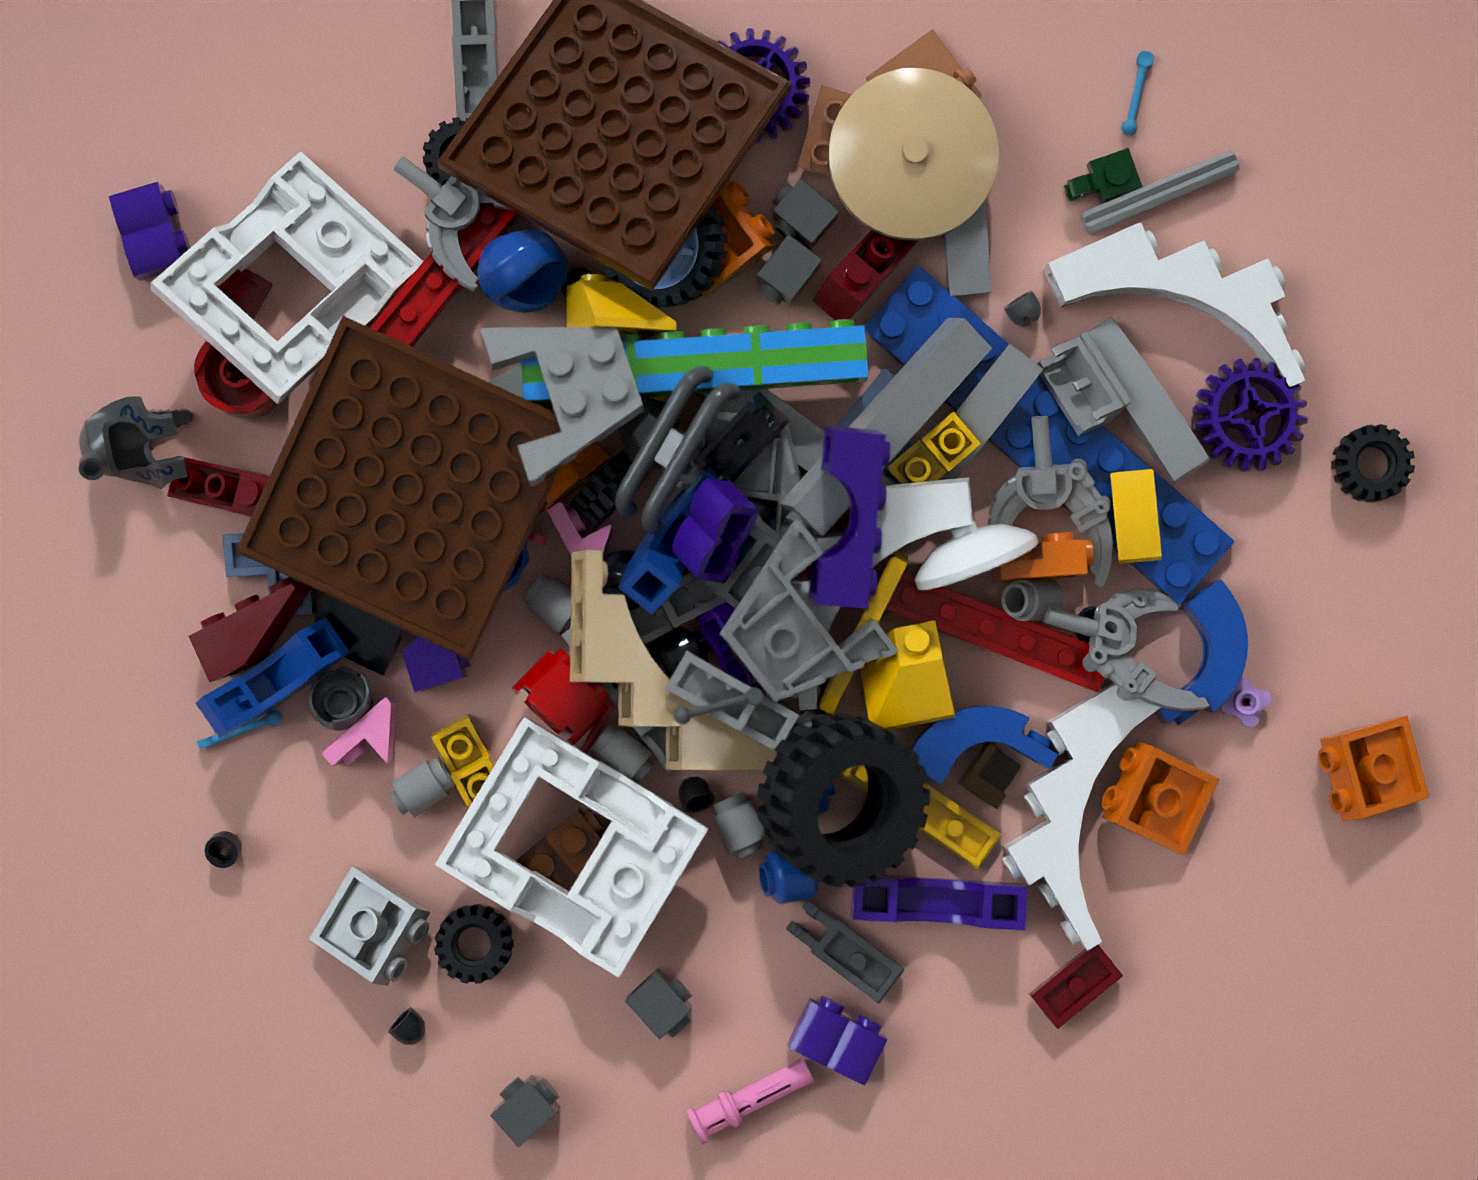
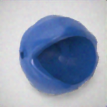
(522, 270)

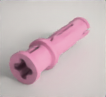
(731, 1108)

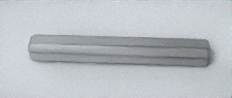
(1160, 192)

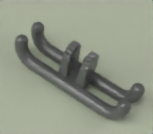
(671, 447)

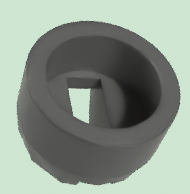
(1024, 309)

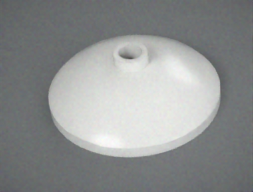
(973, 552)

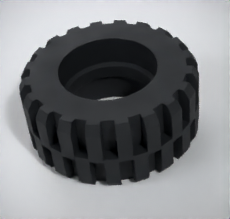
(882, 827)

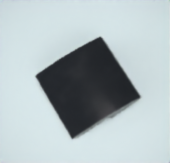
(368, 638)

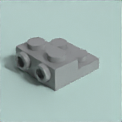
(371, 927)

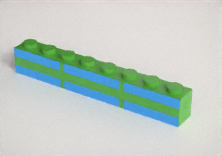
(749, 359)

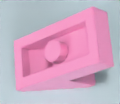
(569, 527)
(375, 727)

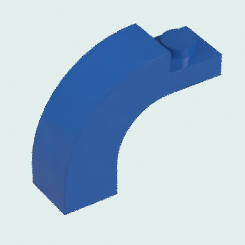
(654, 568)
(1223, 645)
(274, 679)
(946, 739)

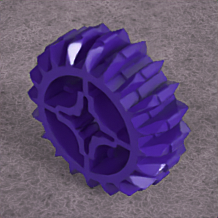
(773, 55)
(1251, 433)

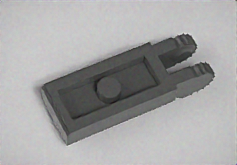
(849, 954)

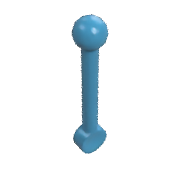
(1144, 61)
(272, 718)

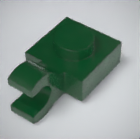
(1108, 177)

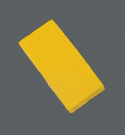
(934, 452)
(1136, 516)
(464, 756)

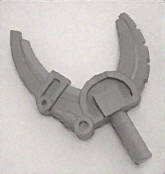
(451, 210)
(1053, 485)
(1114, 637)

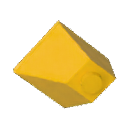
(612, 304)
(910, 684)

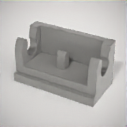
(1083, 384)

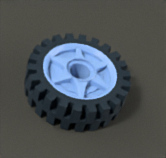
(691, 269)

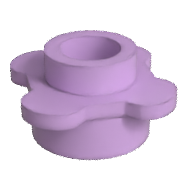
(1247, 714)

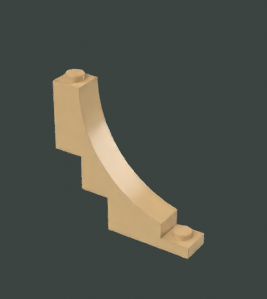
(610, 651)

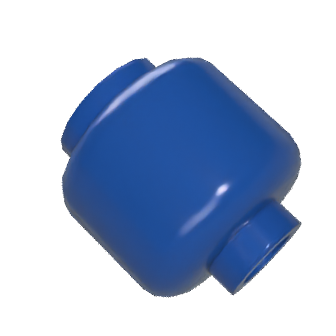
(784, 881)

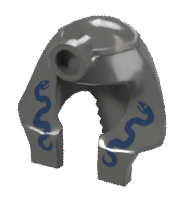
(118, 440)

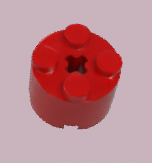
(225, 390)
(559, 701)

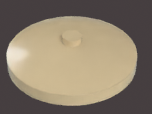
(913, 154)

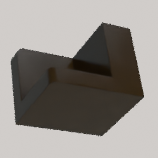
(990, 775)

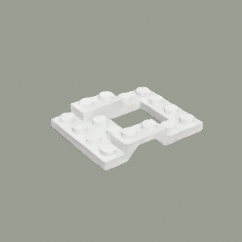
(327, 236)
(624, 876)

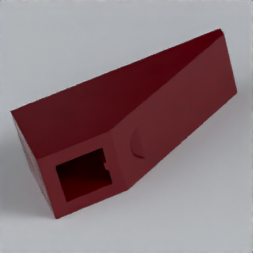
(861, 274)
(219, 487)
(247, 635)

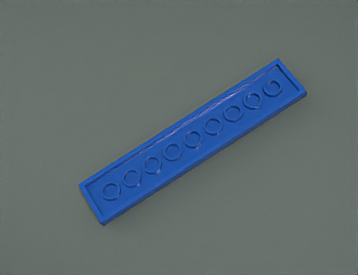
(1187, 536)

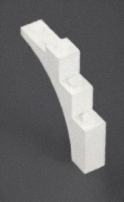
(1191, 276)
(908, 515)
(1050, 849)

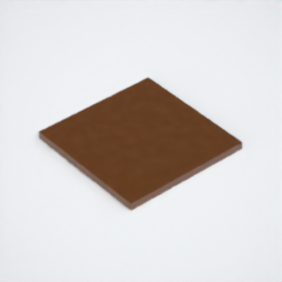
(615, 130)
(403, 489)

